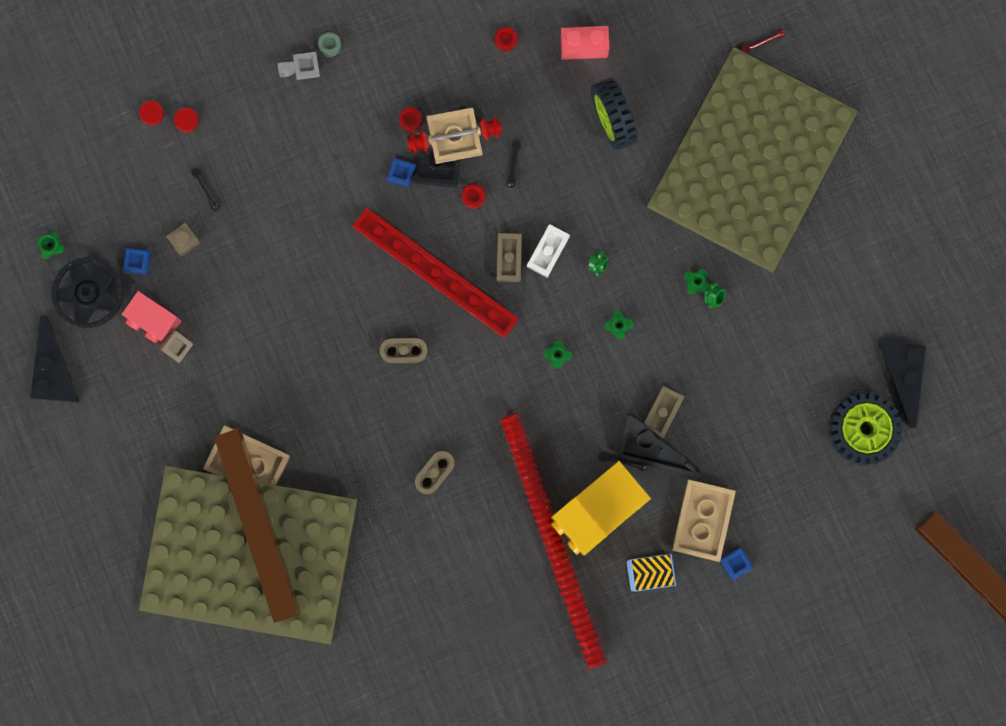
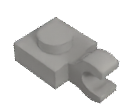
(304, 65)

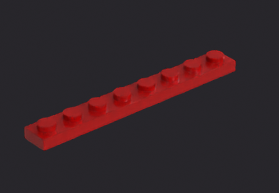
(435, 273)

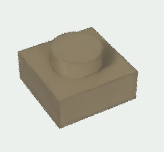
(183, 239)
(175, 346)

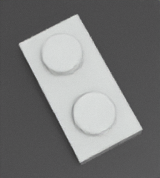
(548, 250)

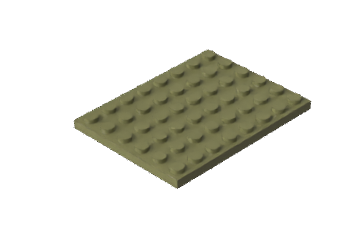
(752, 159)
(206, 569)

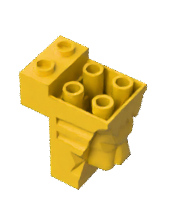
(599, 509)

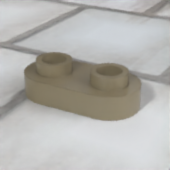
(404, 347)
(434, 472)

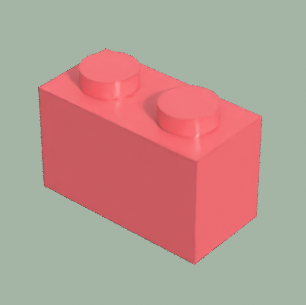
(584, 42)
(150, 317)

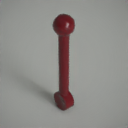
(779, 34)

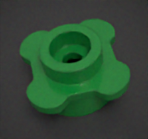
(45, 240)
(598, 263)
(692, 286)
(714, 295)
(619, 332)
(557, 361)

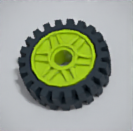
(613, 113)
(883, 424)

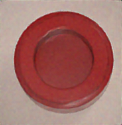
(506, 39)
(151, 113)
(410, 119)
(186, 120)
(473, 196)

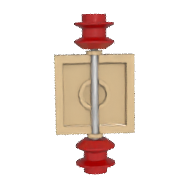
(454, 135)

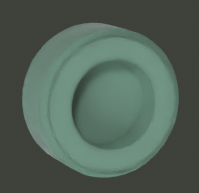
(329, 44)

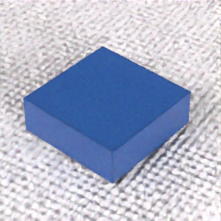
(401, 172)
(136, 261)
(736, 563)

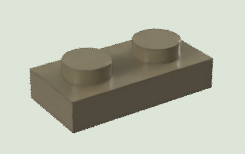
(509, 257)
(663, 411)

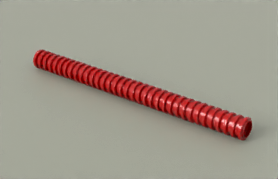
(553, 541)

